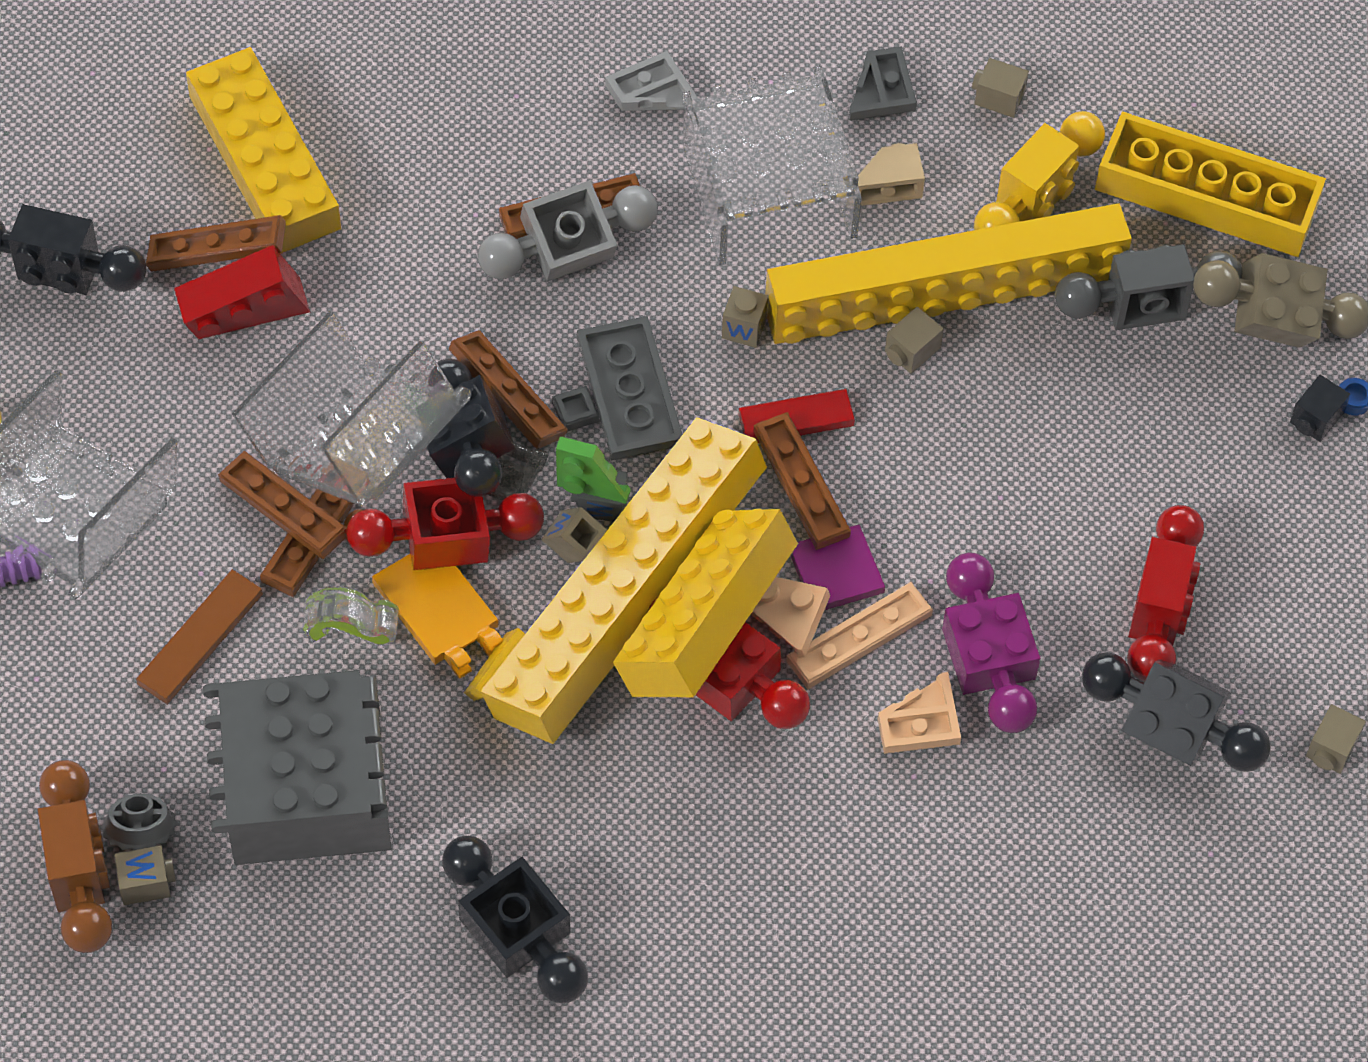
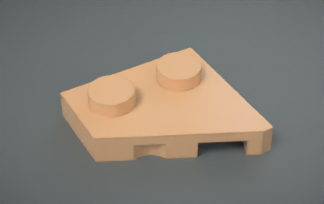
(792, 611)
(921, 720)

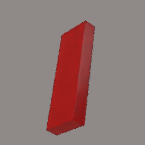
(809, 413)

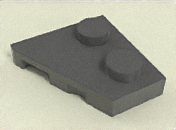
(883, 86)

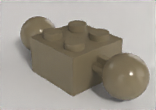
(1281, 300)

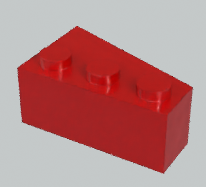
(242, 295)

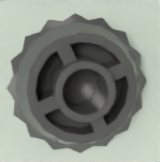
(138, 822)

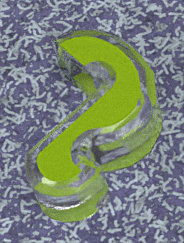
(350, 613)

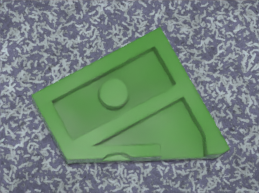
(585, 470)

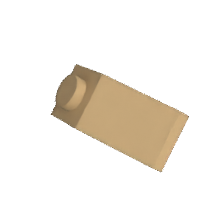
(892, 175)

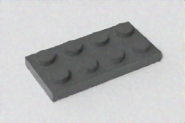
(629, 387)

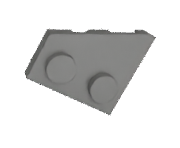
(649, 85)

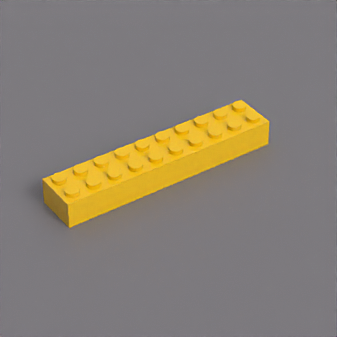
(942, 273)
(613, 587)

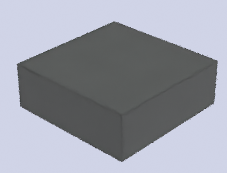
(575, 408)

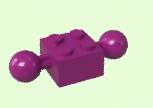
(991, 643)

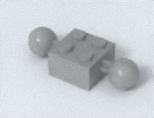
(568, 231)

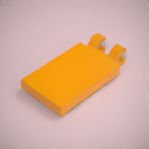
(440, 611)

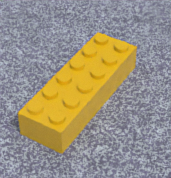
(263, 147)
(1209, 184)
(705, 603)

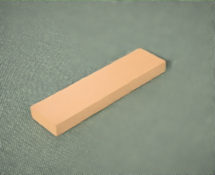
(860, 635)

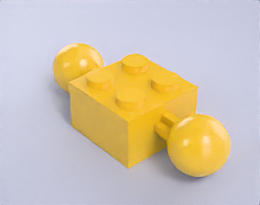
(1042, 171)

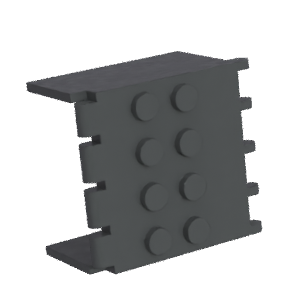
(300, 767)

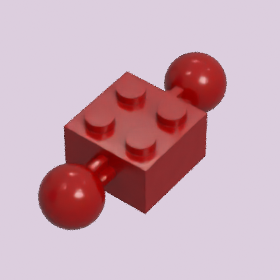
(444, 525)
(1165, 589)
(748, 673)

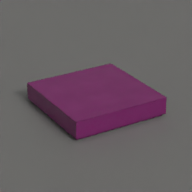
(842, 568)

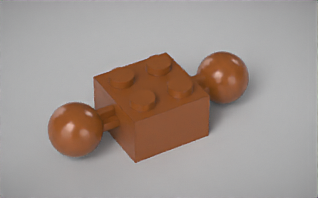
(74, 856)

